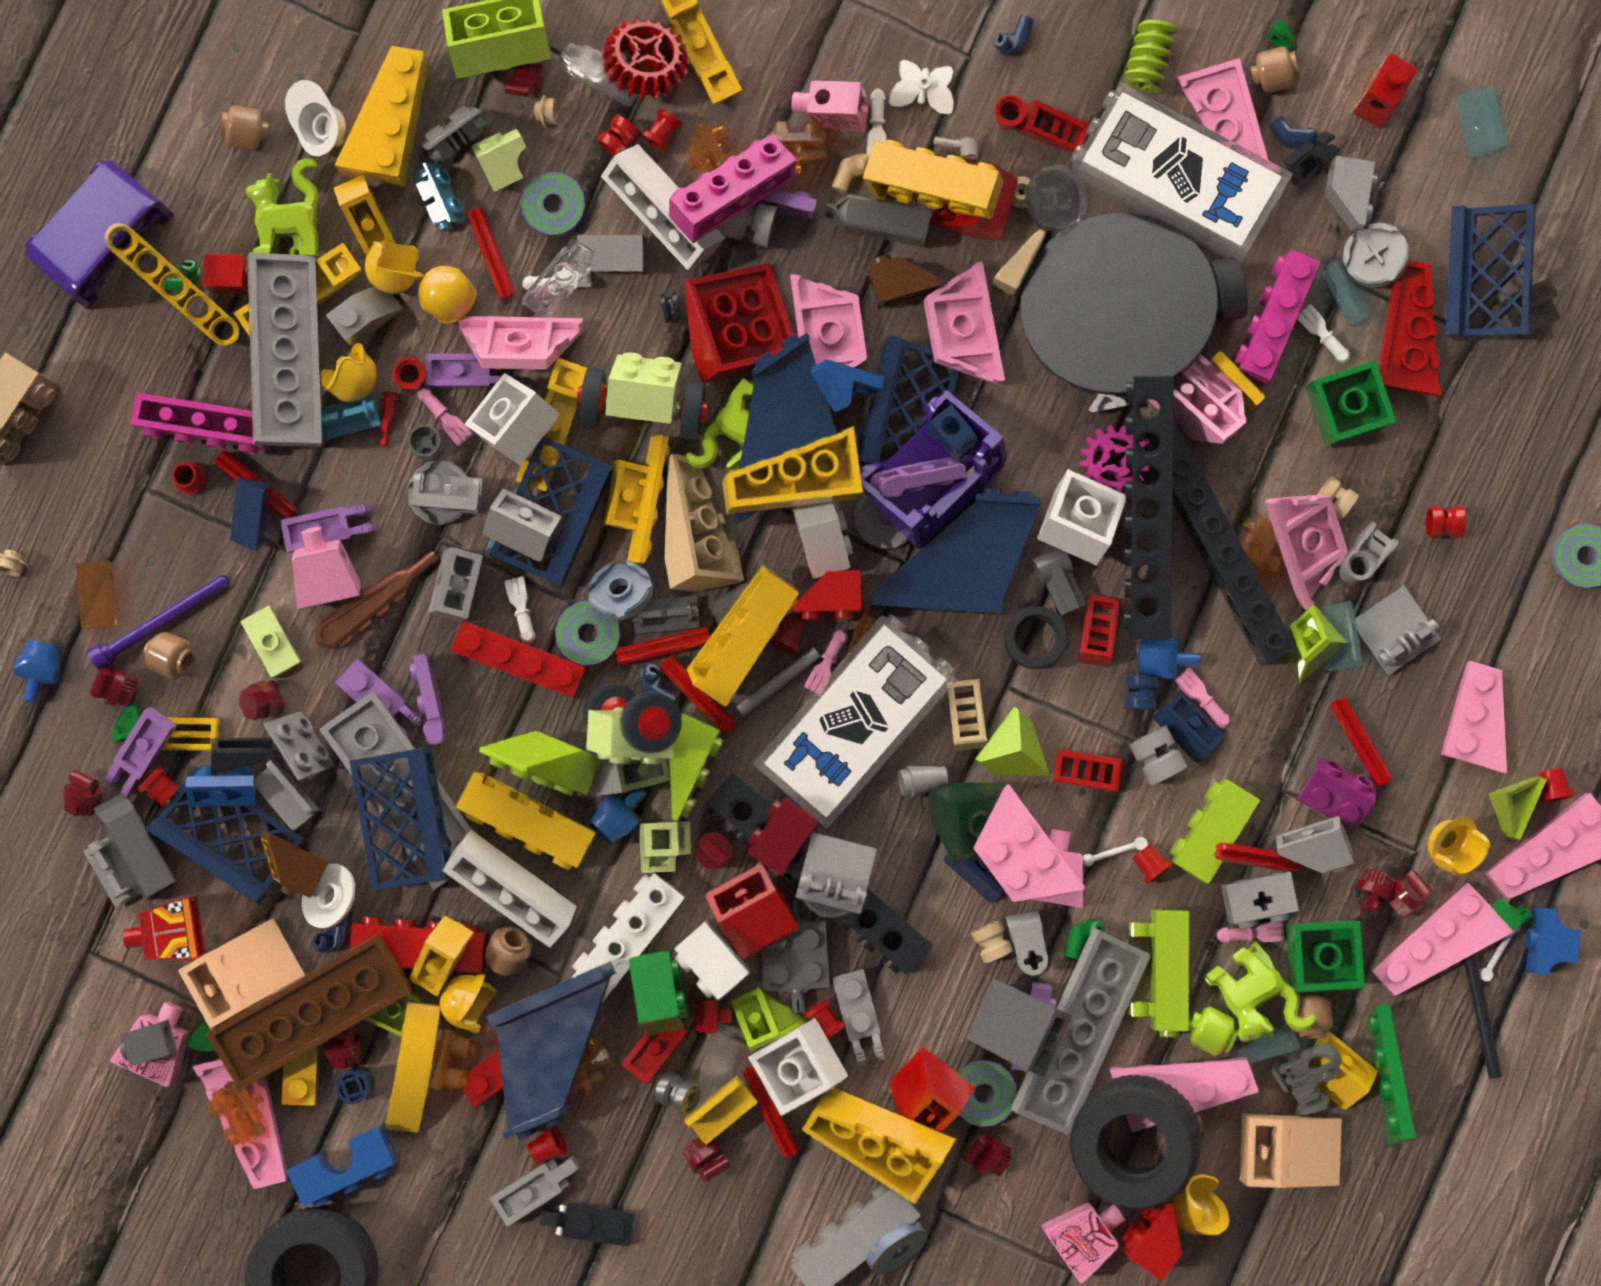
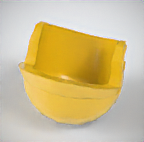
(392, 267)
(446, 294)
(353, 376)
(1458, 846)
(465, 1000)
(1199, 1209)

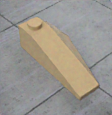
(695, 541)

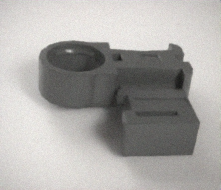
(1306, 1075)

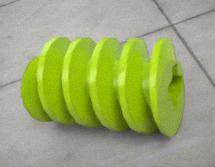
(1147, 55)

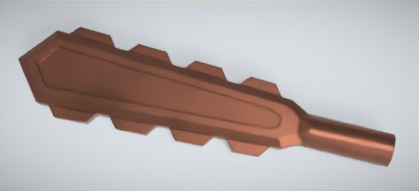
(356, 614)

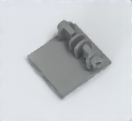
(461, 118)
(1396, 630)
(299, 745)
(836, 873)

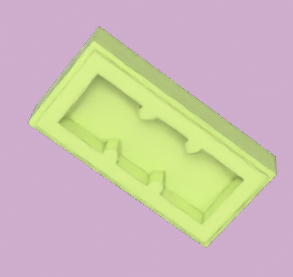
(271, 641)

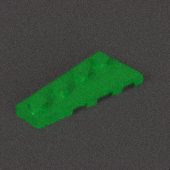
(1392, 1084)

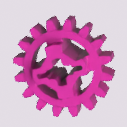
(1107, 447)

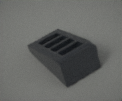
(241, 752)

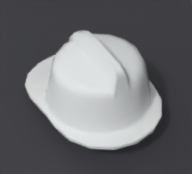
(314, 118)

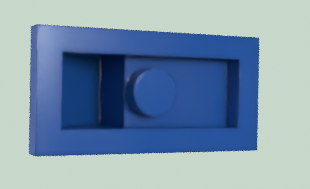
(841, 382)

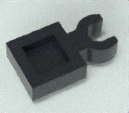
(1308, 159)

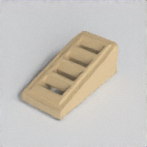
(1014, 271)
(969, 742)

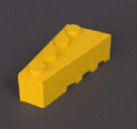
(388, 121)
(932, 179)
(799, 477)
(742, 635)
(527, 820)
(879, 1142)

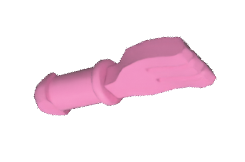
(451, 424)
(823, 670)
(1195, 689)
(1264, 932)

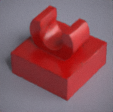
(709, 1014)

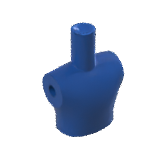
(1162, 658)
(38, 665)
(616, 816)

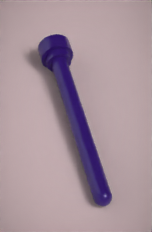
(104, 655)

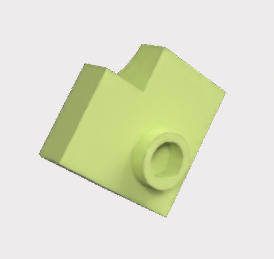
(499, 158)
(661, 845)

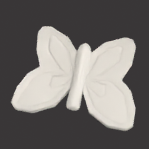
(925, 84)

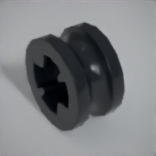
(670, 307)

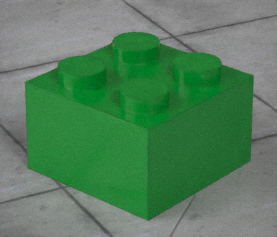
(1350, 403)
(1325, 955)
(657, 993)

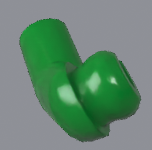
(1079, 935)

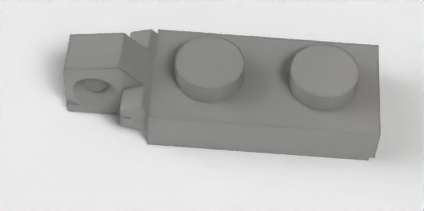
(533, 1189)

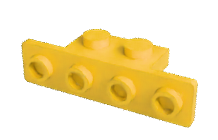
(635, 495)

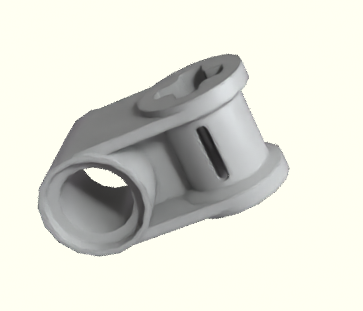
(1370, 550)
(1025, 936)

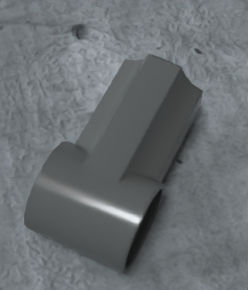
(1055, 572)

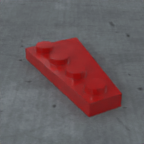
(1408, 342)

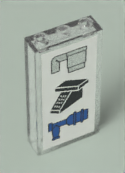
(1180, 172)
(856, 720)

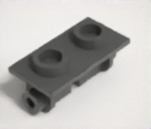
(668, 615)

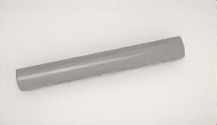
(778, 681)

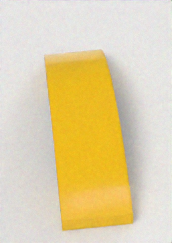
(703, 49)
(332, 274)
(563, 398)
(413, 1067)

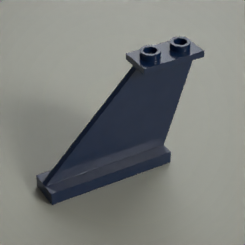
(784, 406)
(968, 561)
(544, 1046)

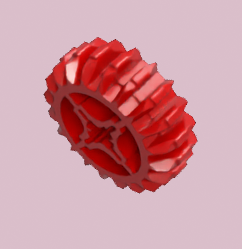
(643, 47)

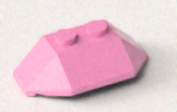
(1207, 403)

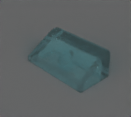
(1481, 121)
(1345, 293)
(1343, 620)
(1264, 1048)

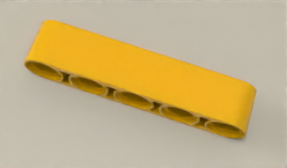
(184, 296)

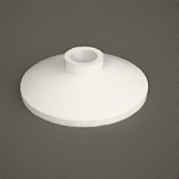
(330, 898)

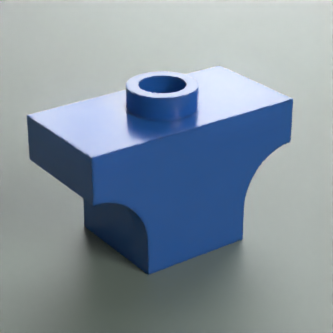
(1549, 942)

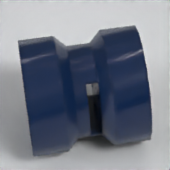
(1141, 692)
(360, 1083)

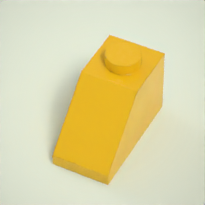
(363, 213)
(440, 955)

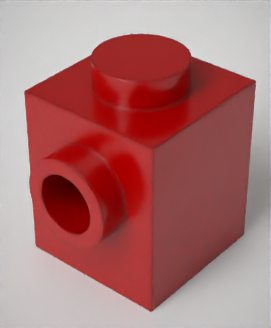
(225, 273)

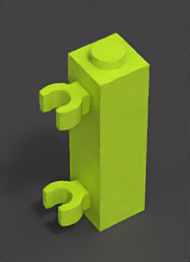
(1168, 971)

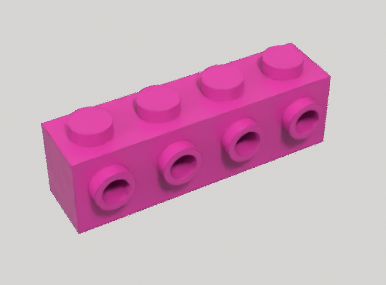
(732, 188)
(1277, 316)
(194, 420)

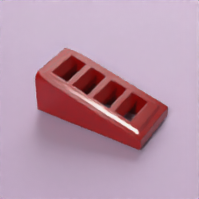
(1037, 133)
(1094, 656)
(1117, 771)

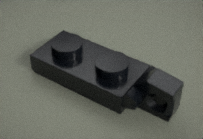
(591, 1223)

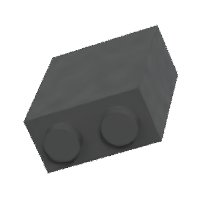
(1018, 1027)

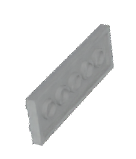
(284, 350)
(370, 731)
(1097, 1002)

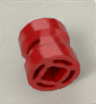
(618, 136)
(1445, 522)

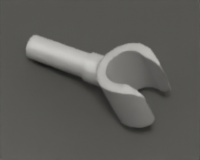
(967, 146)

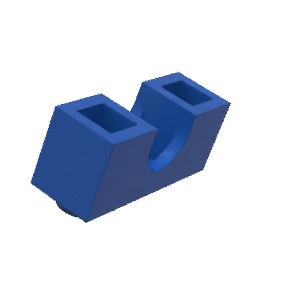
(316, 1179)

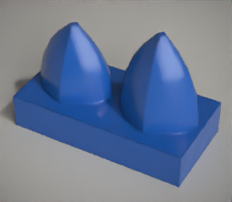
(210, 789)

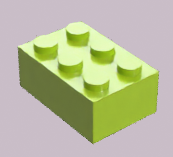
(495, 36)

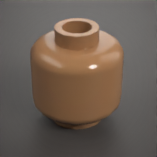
(1275, 69)
(243, 127)
(169, 655)
(507, 951)
(1314, 1004)

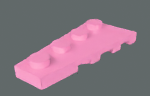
(1224, 104)
(1553, 851)
(1448, 936)
(1201, 1083)
(264, 1155)

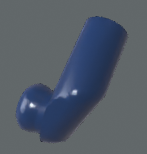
(1017, 40)
(1292, 137)
(652, 682)
(334, 937)

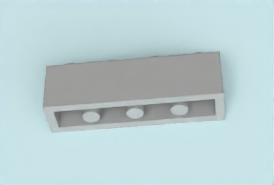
(848, 1243)

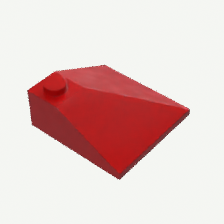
(734, 320)

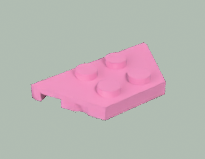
(830, 320)
(964, 326)
(519, 341)
(1308, 541)
(1022, 853)

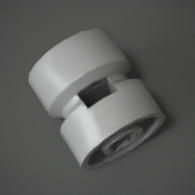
(755, 223)
(1161, 767)

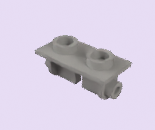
(111, 871)

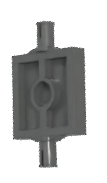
(798, 960)

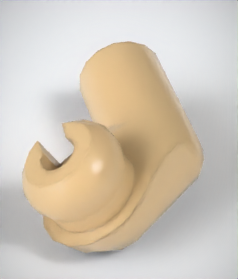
(848, 169)

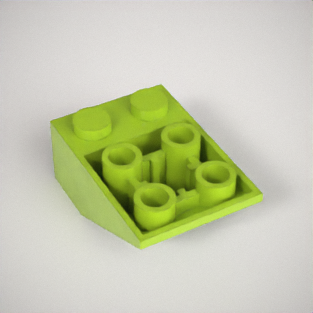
(545, 761)
(687, 767)

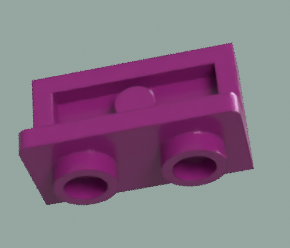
(1338, 793)

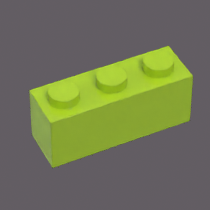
(1218, 822)

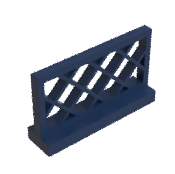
(1462, 266)
(881, 402)
(581, 513)
(427, 806)
(210, 859)

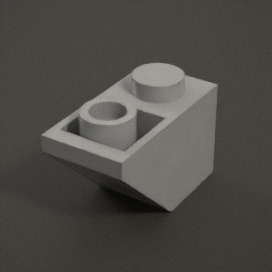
(1350, 188)

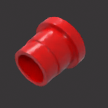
(1010, 102)
(402, 367)
(198, 482)
(788, 635)
(159, 786)
(1556, 786)
(1151, 863)
(547, 1146)

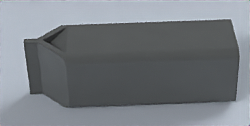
(881, 219)
(135, 847)

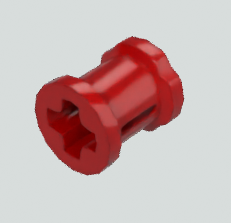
(661, 130)
(825, 1018)

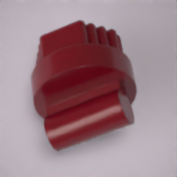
(526, 80)
(114, 687)
(260, 700)
(81, 794)
(713, 851)
(1375, 887)
(1409, 894)
(344, 1049)
(988, 1155)
(706, 1159)

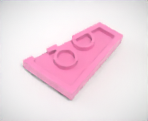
(1477, 720)

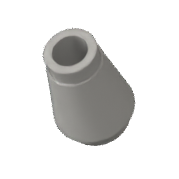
(921, 779)

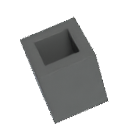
(148, 1043)

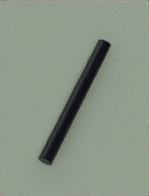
(1482, 1016)

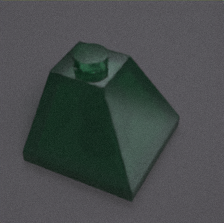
(961, 814)

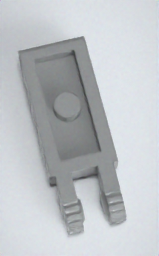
(858, 1012)

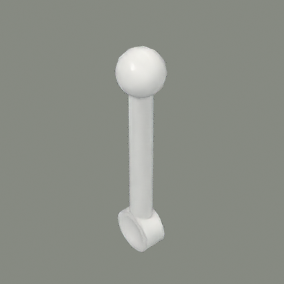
(1139, 844)
(1486, 973)

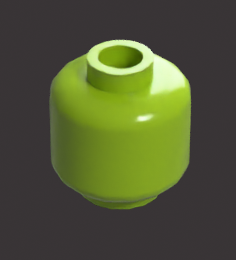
(1212, 1031)

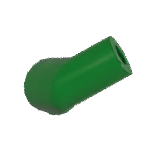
(189, 270)

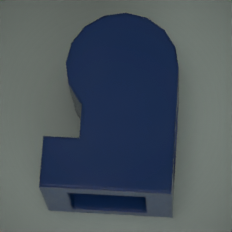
(953, 433)

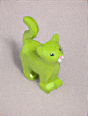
(286, 220)
(730, 423)
(1254, 990)

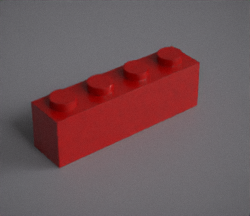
(519, 659)
(408, 941)

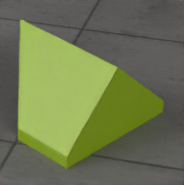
(1315, 641)
(1014, 749)
(1515, 805)
(764, 1018)

